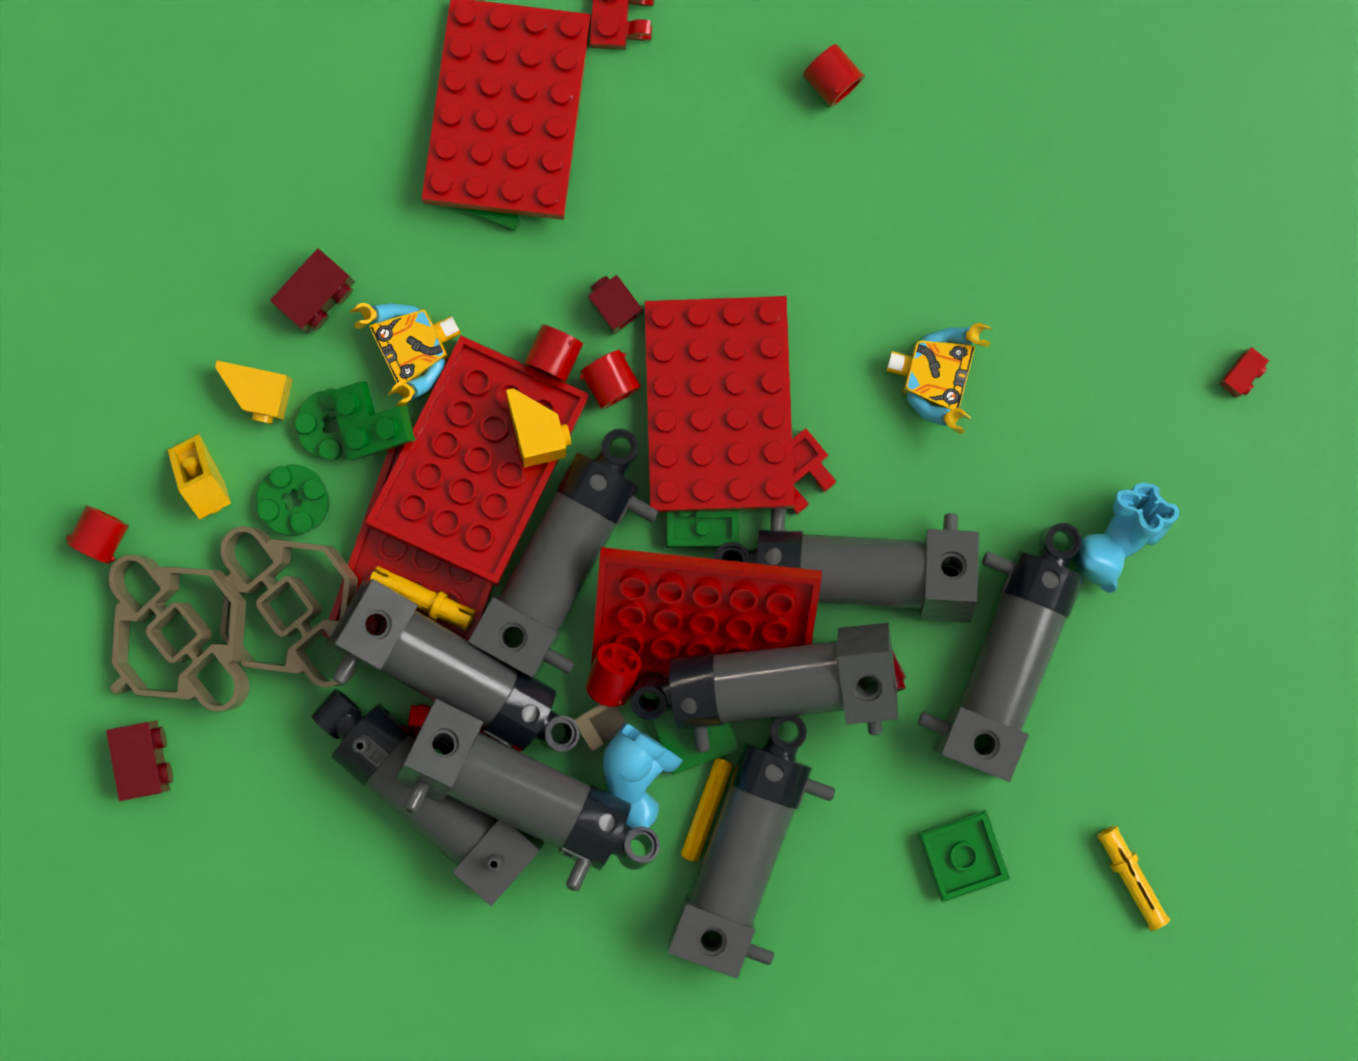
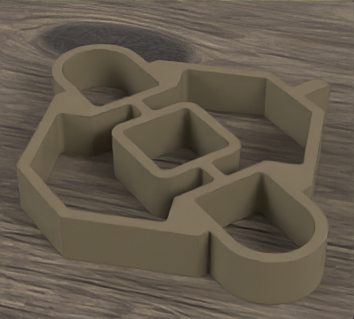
(280, 553)
(188, 683)

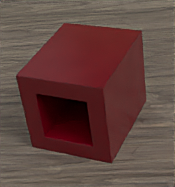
(614, 303)

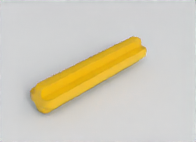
(706, 810)

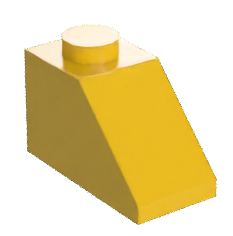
(257, 390)
(537, 430)
(198, 477)

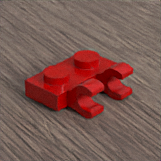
(611, 24)
(807, 459)

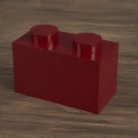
(313, 292)
(139, 760)

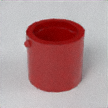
(833, 75)
(554, 352)
(610, 379)
(97, 534)
(613, 675)

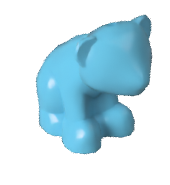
(1138, 520)
(630, 767)

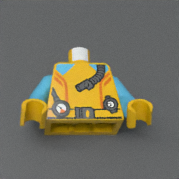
(409, 345)
(939, 373)

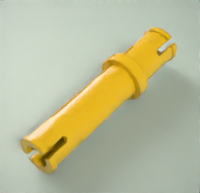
(429, 601)
(1126, 865)

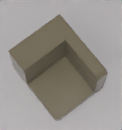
(599, 725)

